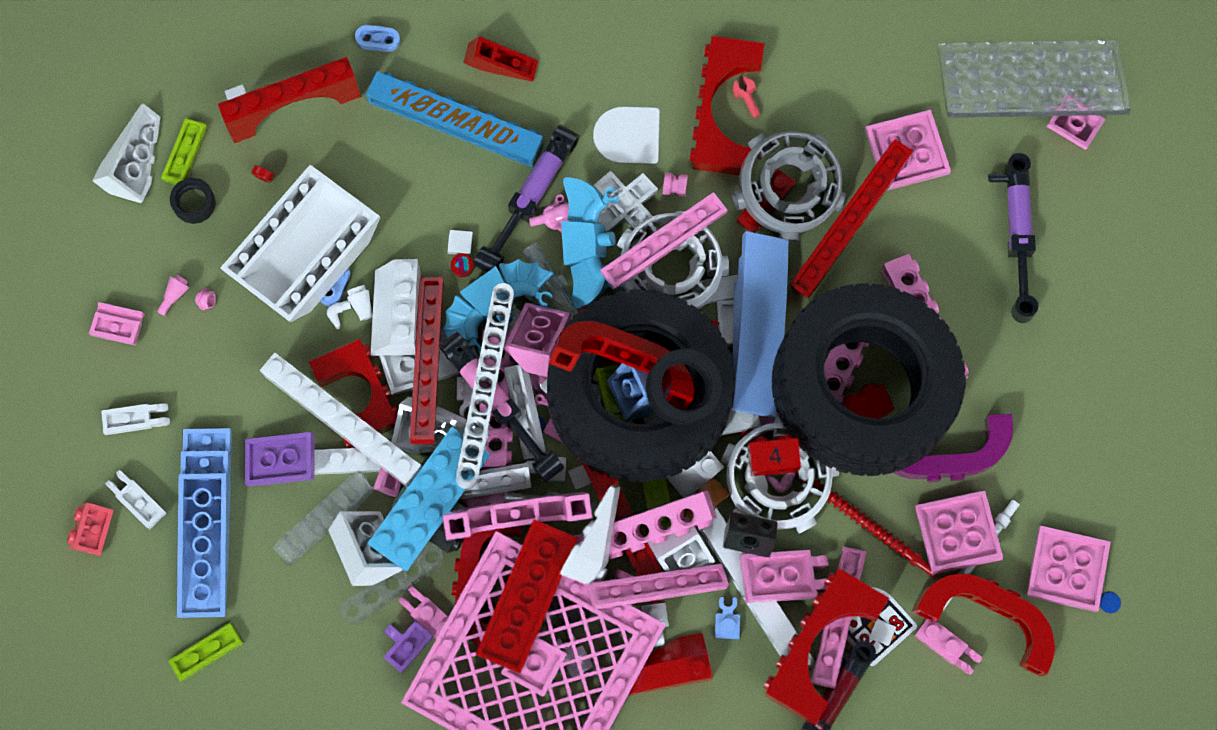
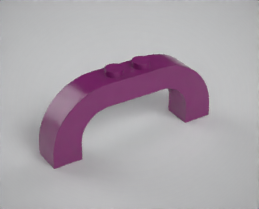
(958, 466)

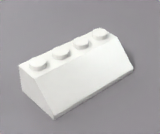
(395, 308)

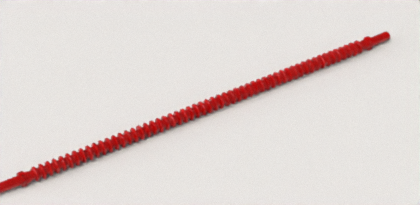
(914, 558)

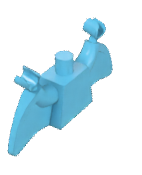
(586, 239)

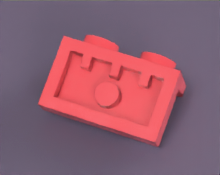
(90, 528)

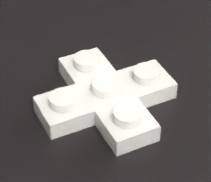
(630, 204)

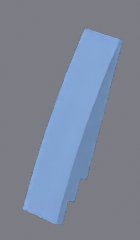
(758, 321)
(204, 523)

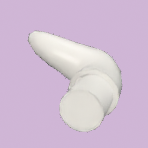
(334, 309)

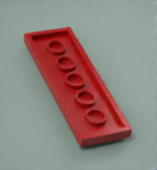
(526, 596)

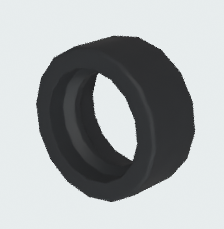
(189, 184)

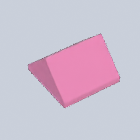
(1077, 129)

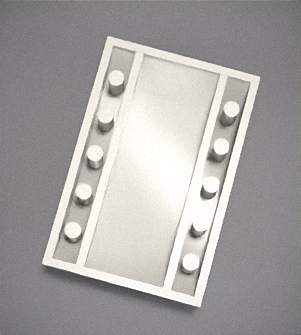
(303, 245)

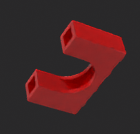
(354, 361)

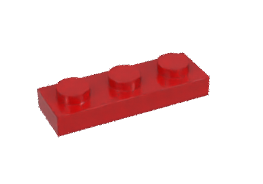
(781, 185)

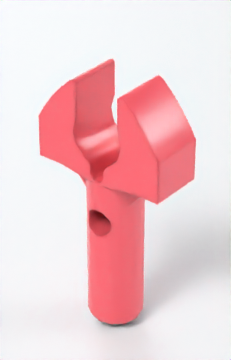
(737, 92)

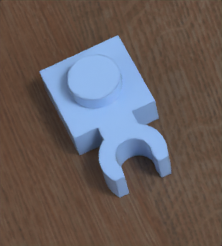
(727, 624)

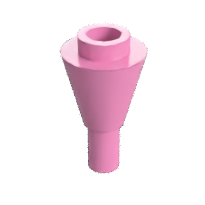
(175, 289)

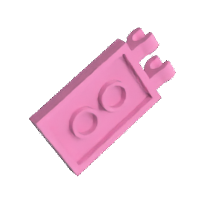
(782, 576)

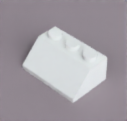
(350, 536)

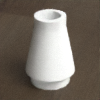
(360, 301)

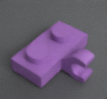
(407, 645)

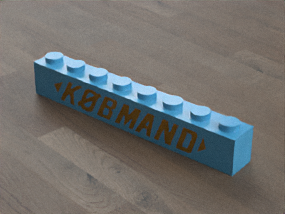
(454, 118)

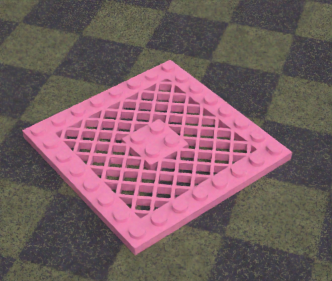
(542, 660)

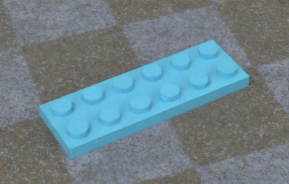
(423, 503)

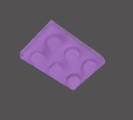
(279, 459)

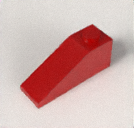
(499, 60)

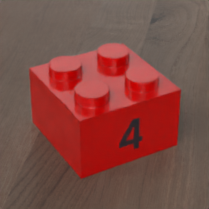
(774, 456)

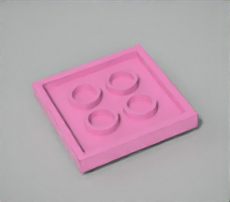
(920, 135)
(958, 532)
(1068, 569)

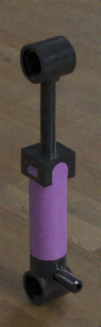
(525, 201)
(1020, 228)

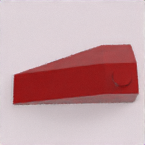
(675, 665)

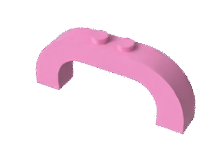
(514, 513)

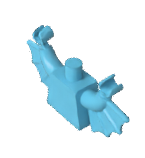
(466, 318)

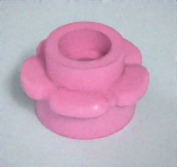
(205, 299)

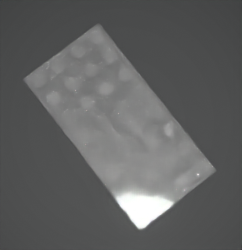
(1033, 79)

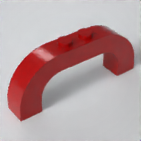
(625, 349)
(468, 561)
(1036, 628)

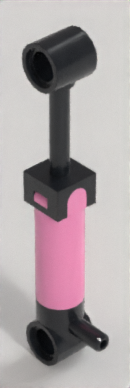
(503, 407)

